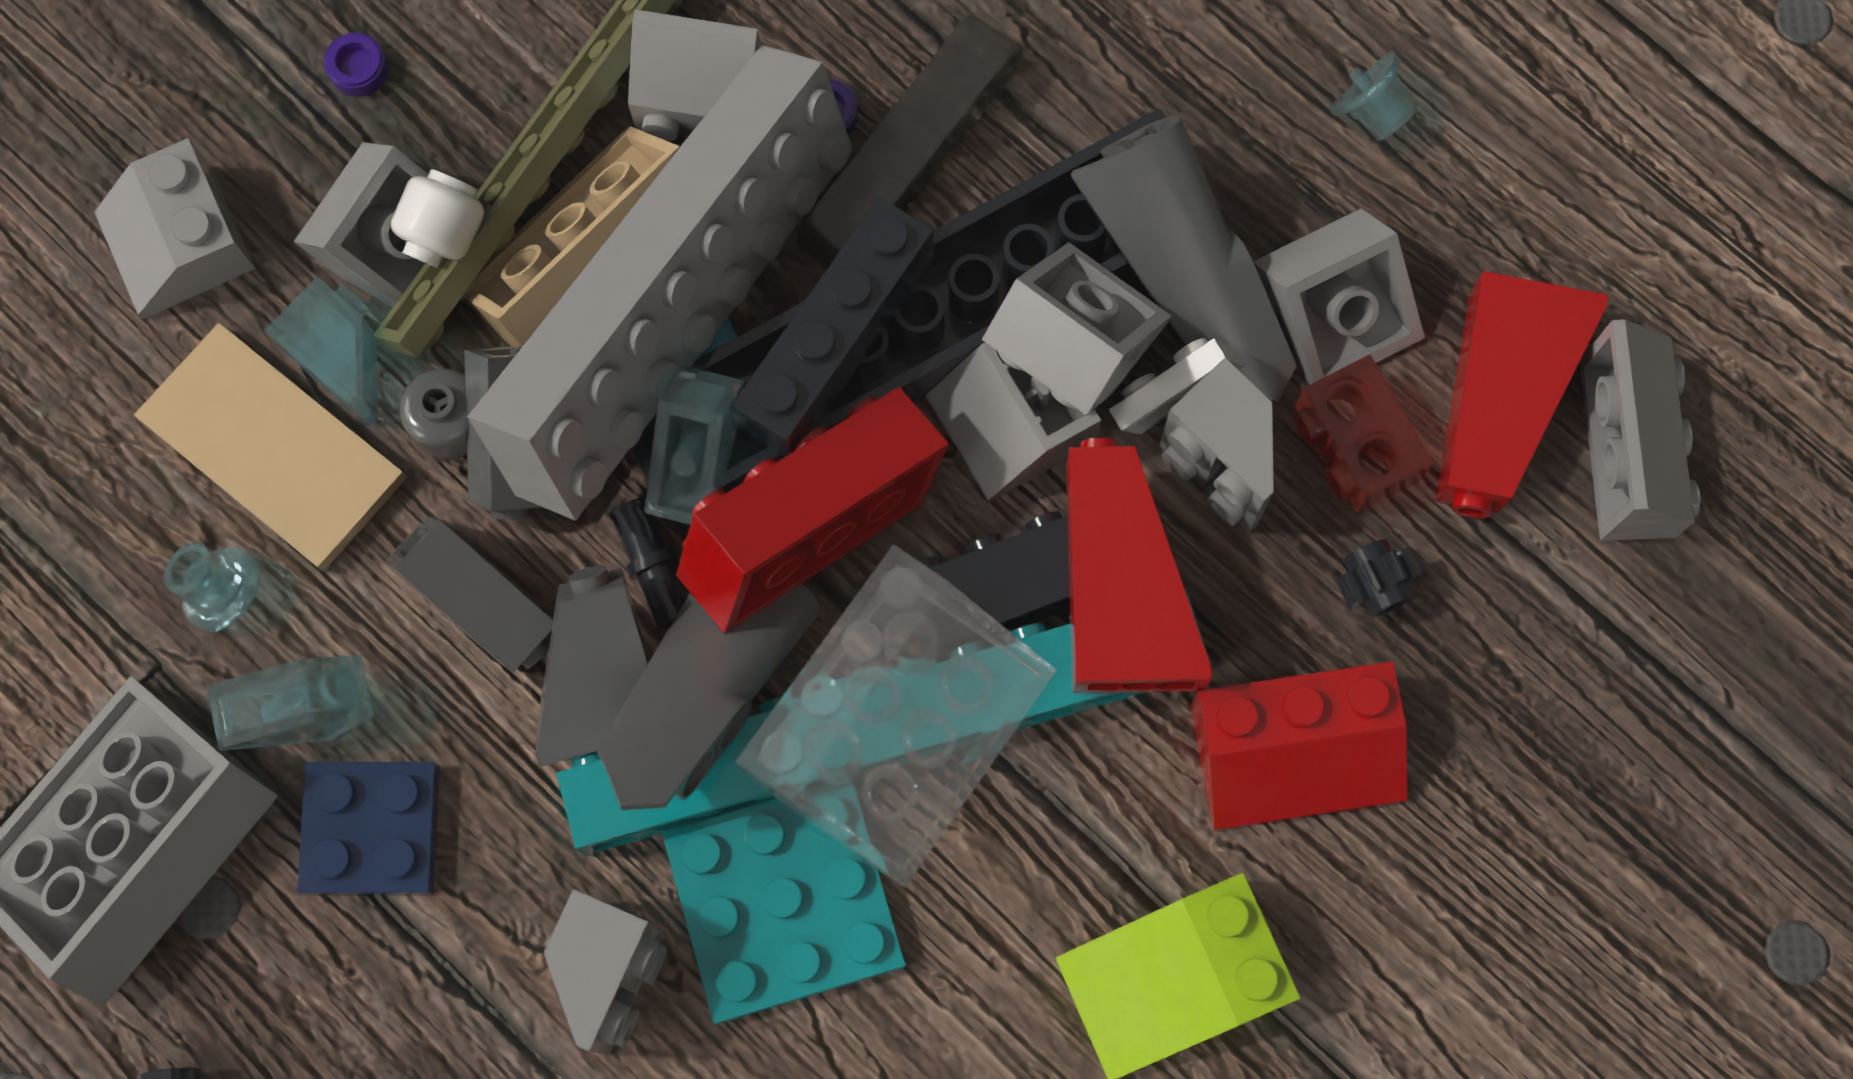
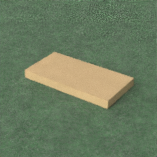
(271, 446)

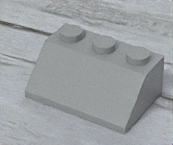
(1638, 434)

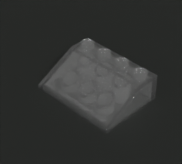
(896, 716)

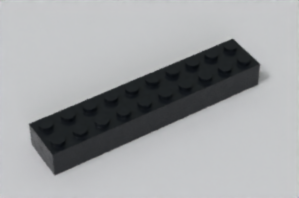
(948, 306)

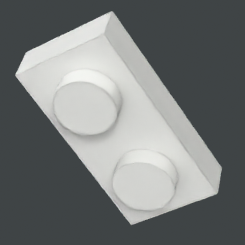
(1151, 397)

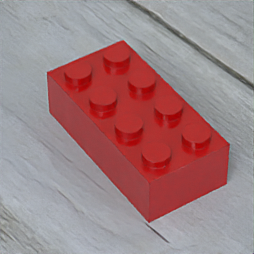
(809, 507)

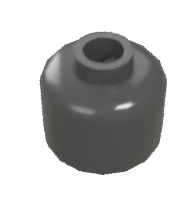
(437, 413)

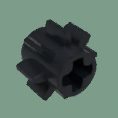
(1379, 577)

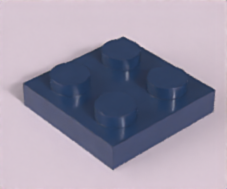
(368, 828)

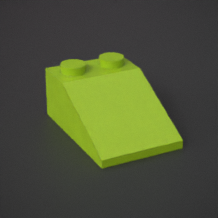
(1177, 977)

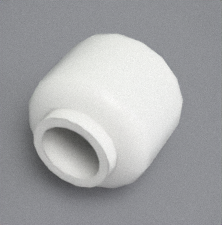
(437, 218)

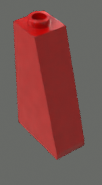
(1510, 376)
(1125, 590)

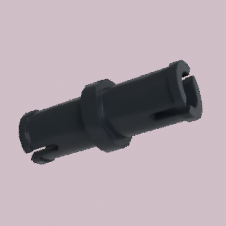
(649, 561)

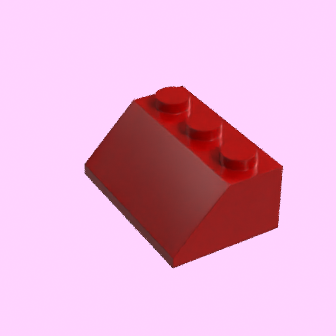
(1302, 745)

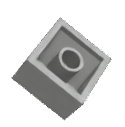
(682, 69)
(353, 224)
(171, 229)
(1342, 295)
(1074, 327)

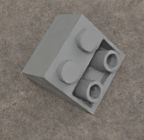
(1006, 422)
(1224, 443)
(598, 967)

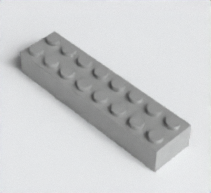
(663, 283)

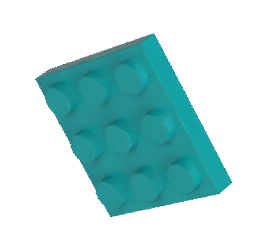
(777, 909)

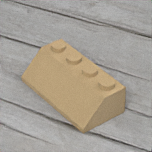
(559, 241)

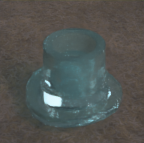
(1377, 98)
(213, 584)

